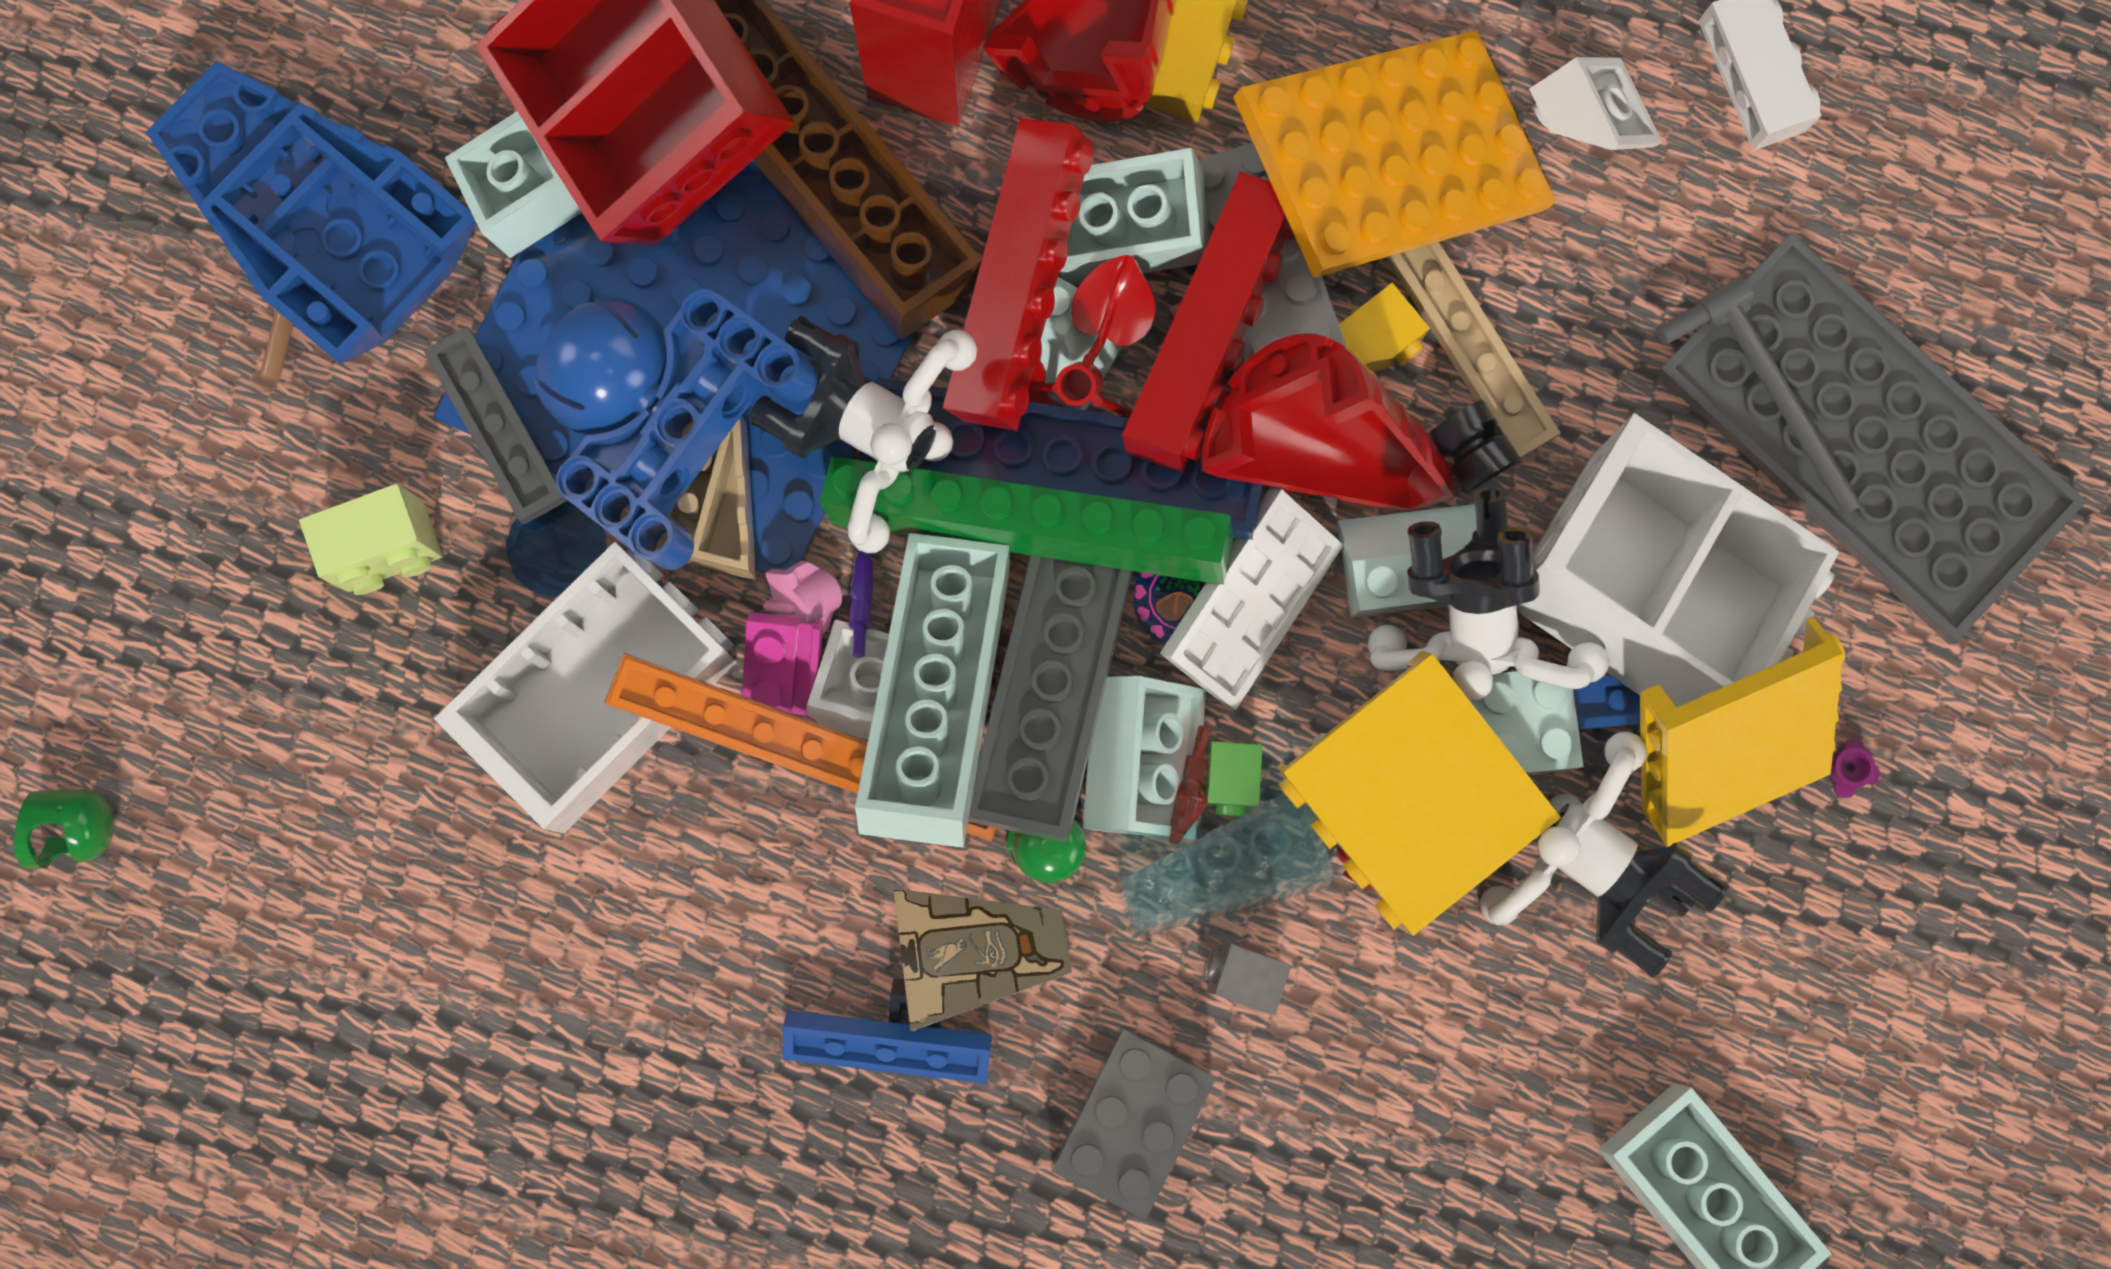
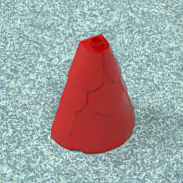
(1086, 54)
(1323, 426)

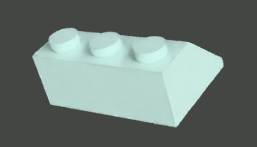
(1379, 555)
(1140, 755)

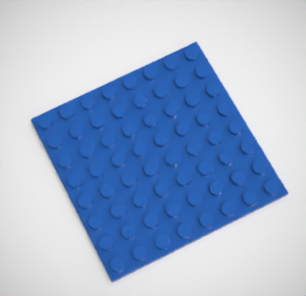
(753, 255)

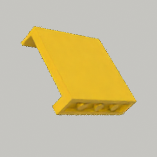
(1740, 740)
(1418, 795)

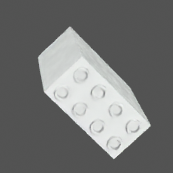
(1674, 569)

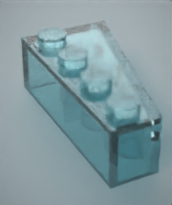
(1230, 870)

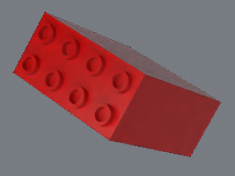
(922, 52)
(635, 104)

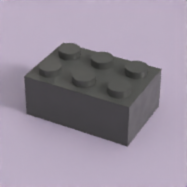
(1133, 1123)

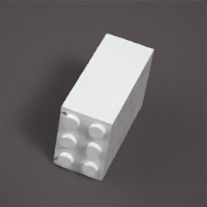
(540, 704)

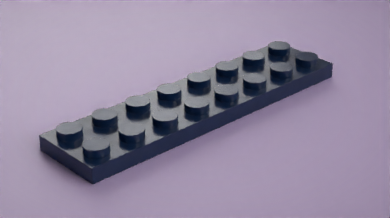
(1082, 455)

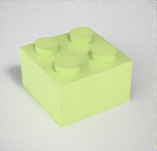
(371, 540)

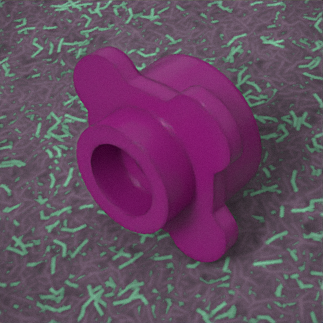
(1863, 771)

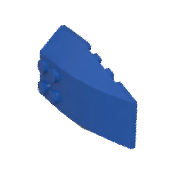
(313, 210)

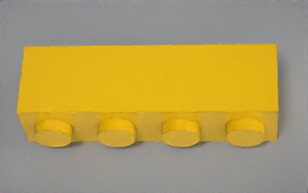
(1192, 51)

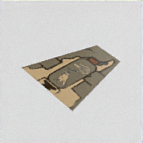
(973, 952)

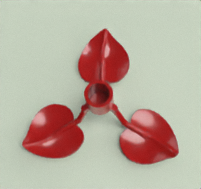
(1116, 307)

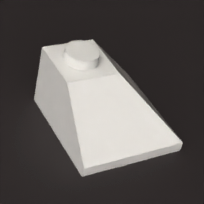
(1595, 104)

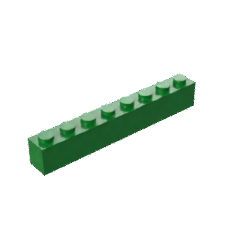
(1041, 521)

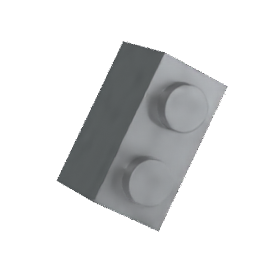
(1246, 977)

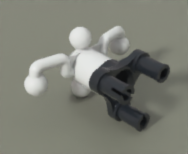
(865, 416)
(1482, 595)
(1611, 866)

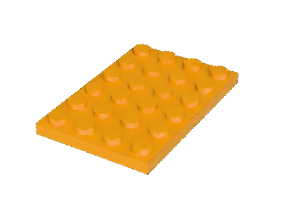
(1393, 151)

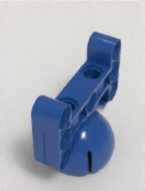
(643, 394)

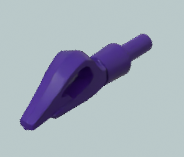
(860, 597)

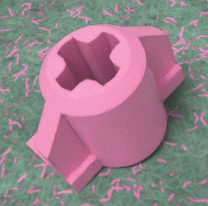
(804, 593)

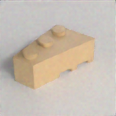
(720, 508)

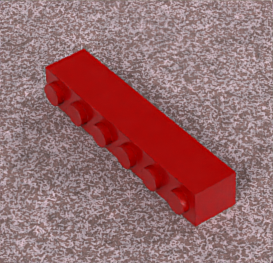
(1020, 272)
(1210, 327)

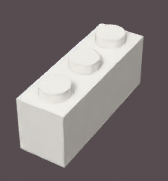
(1760, 69)

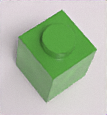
(1233, 777)

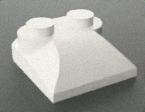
(848, 685)

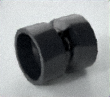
(1474, 445)

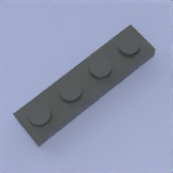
(495, 425)

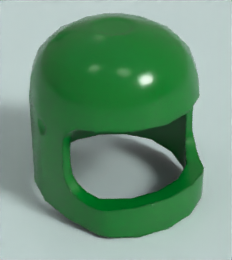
(81, 813)
(1045, 858)

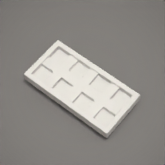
(1267, 583)

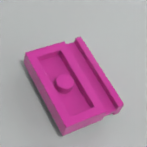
(781, 661)

